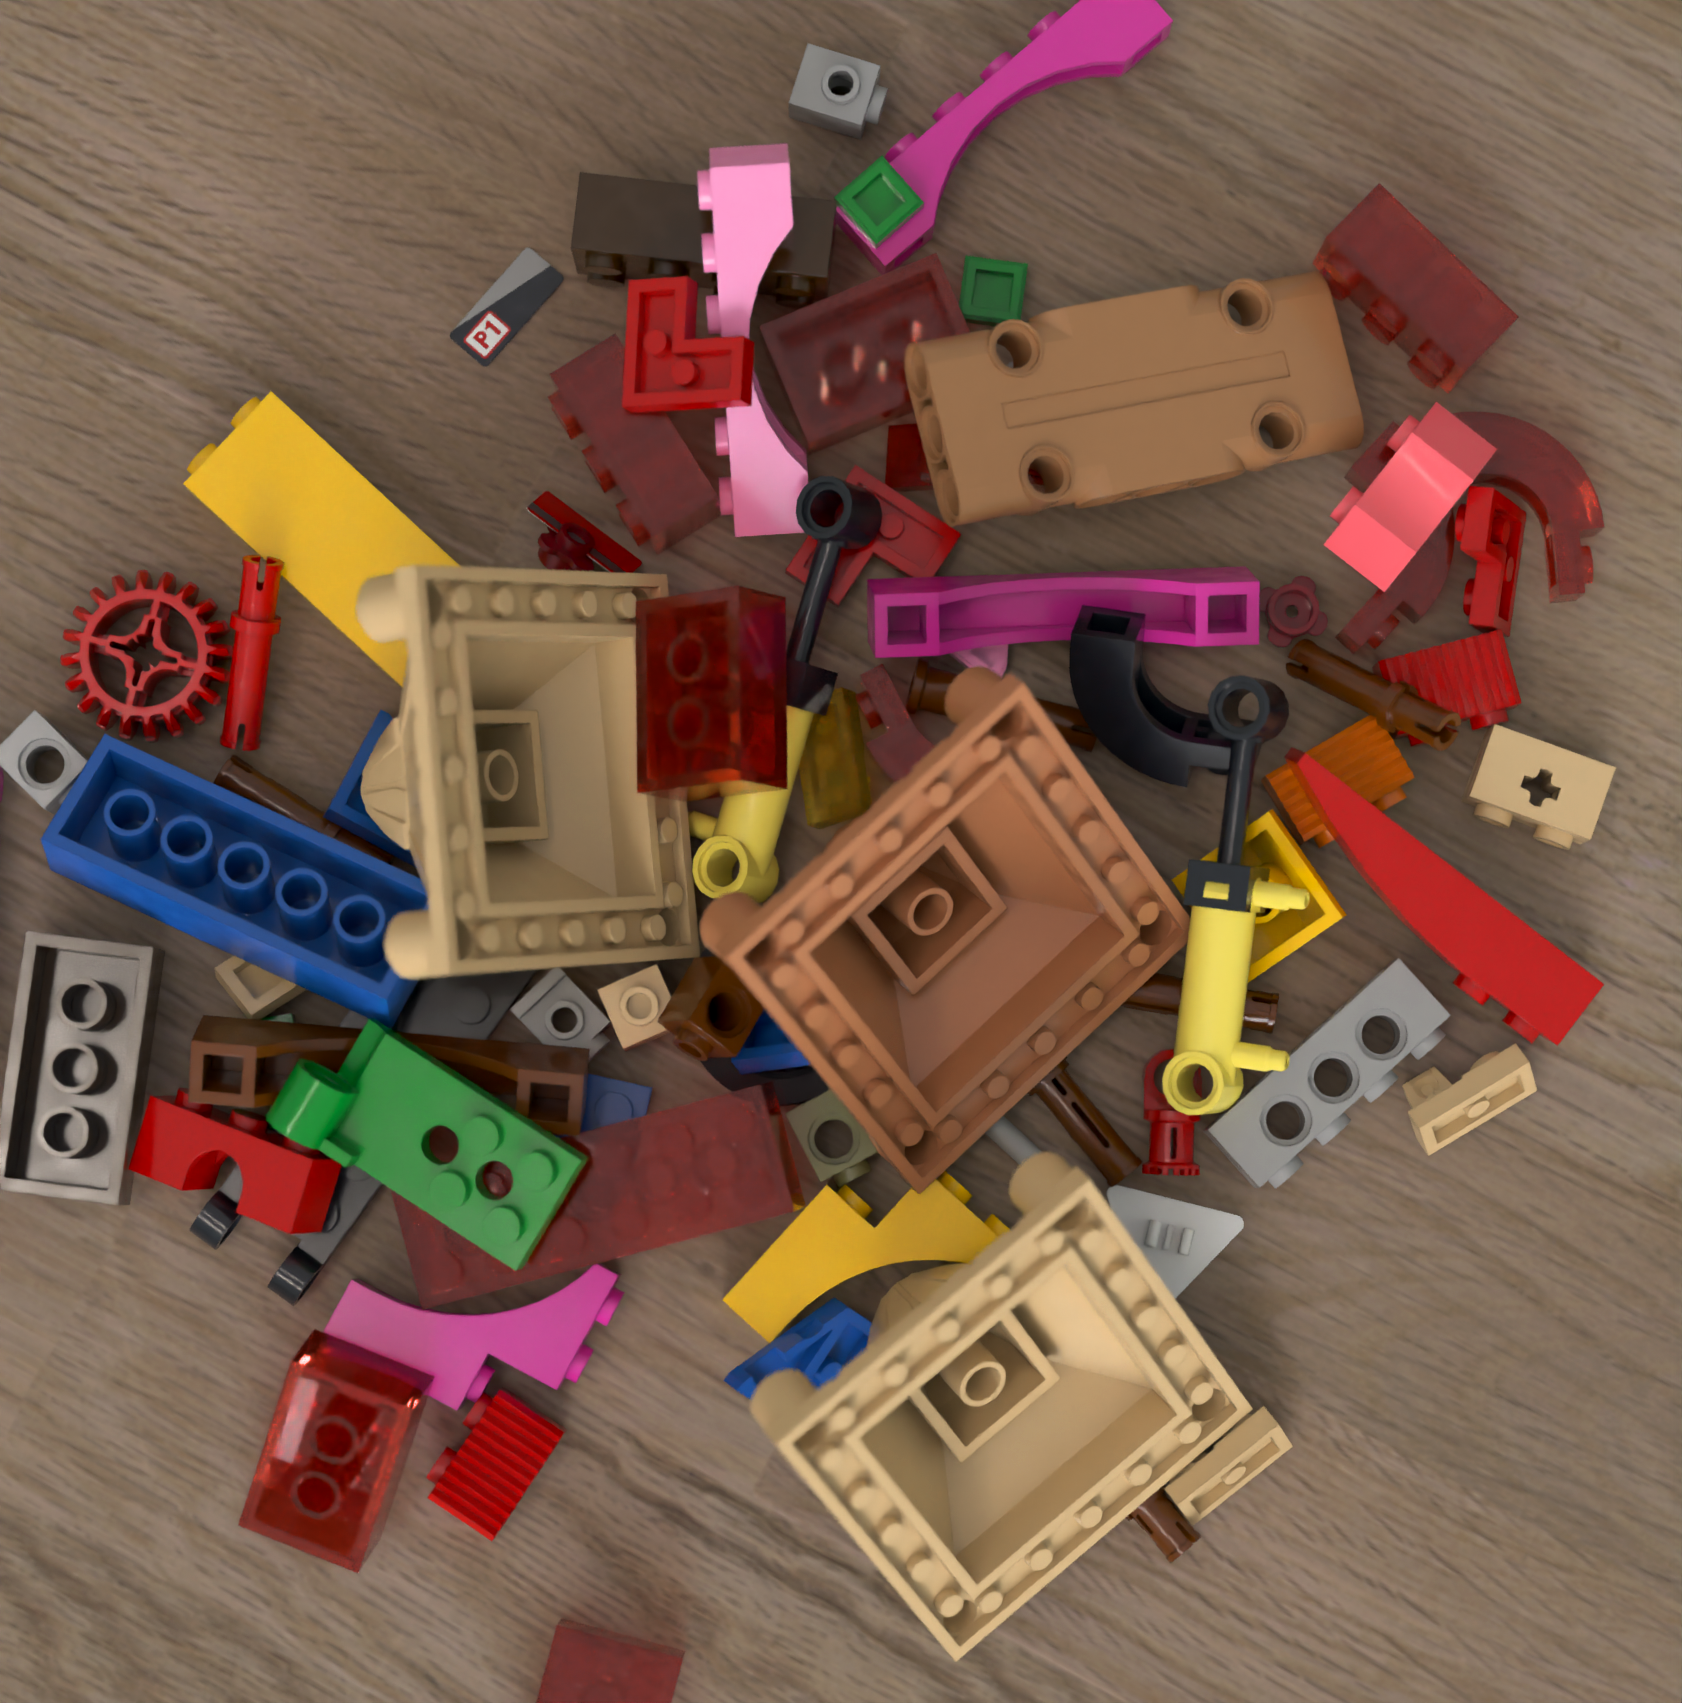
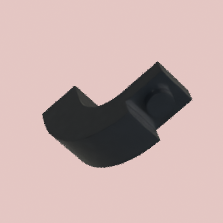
(1129, 710)

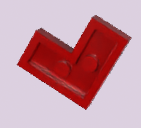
(667, 364)
(1493, 535)
(907, 541)

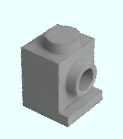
(559, 992)

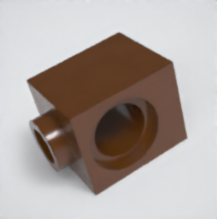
(688, 1011)

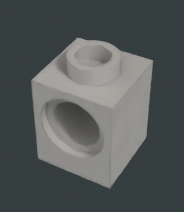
(23, 749)

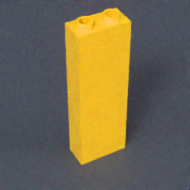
(314, 512)

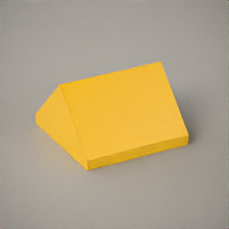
(1277, 930)

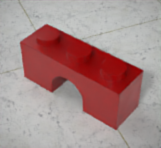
(282, 1179)

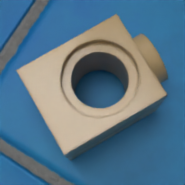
(636, 1006)

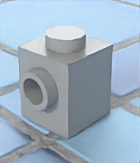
(830, 72)

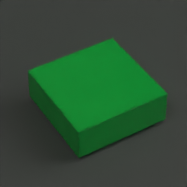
(879, 202)
(992, 290)

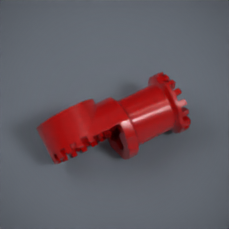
(1164, 1117)

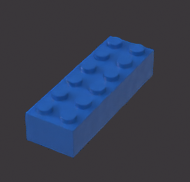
(235, 876)

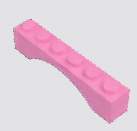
(750, 219)

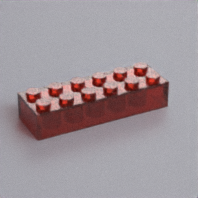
(638, 1191)

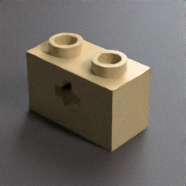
(1573, 780)

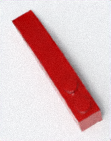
(1451, 914)

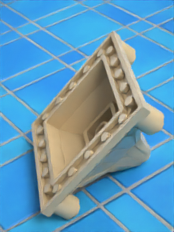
(523, 774)
(1006, 1409)

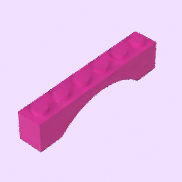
(1084, 43)
(989, 610)

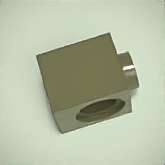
(805, 1123)

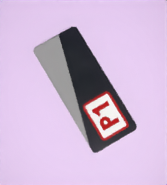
(506, 307)

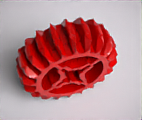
(138, 682)

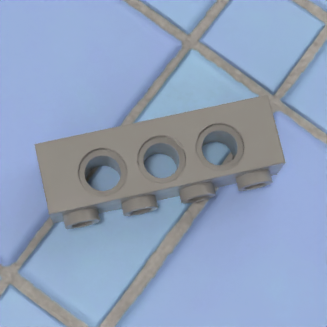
(1390, 995)

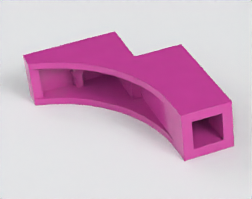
(454, 1347)

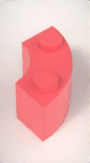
(1409, 496)

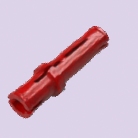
(251, 652)

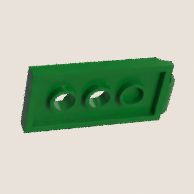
(382, 1119)

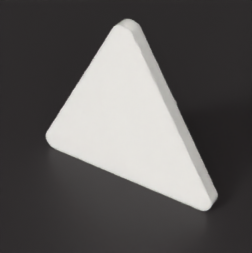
(1173, 1234)

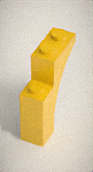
(836, 1243)

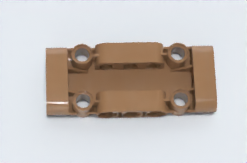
(1133, 397)

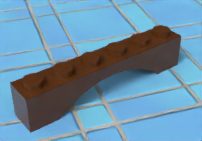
(251, 1059)

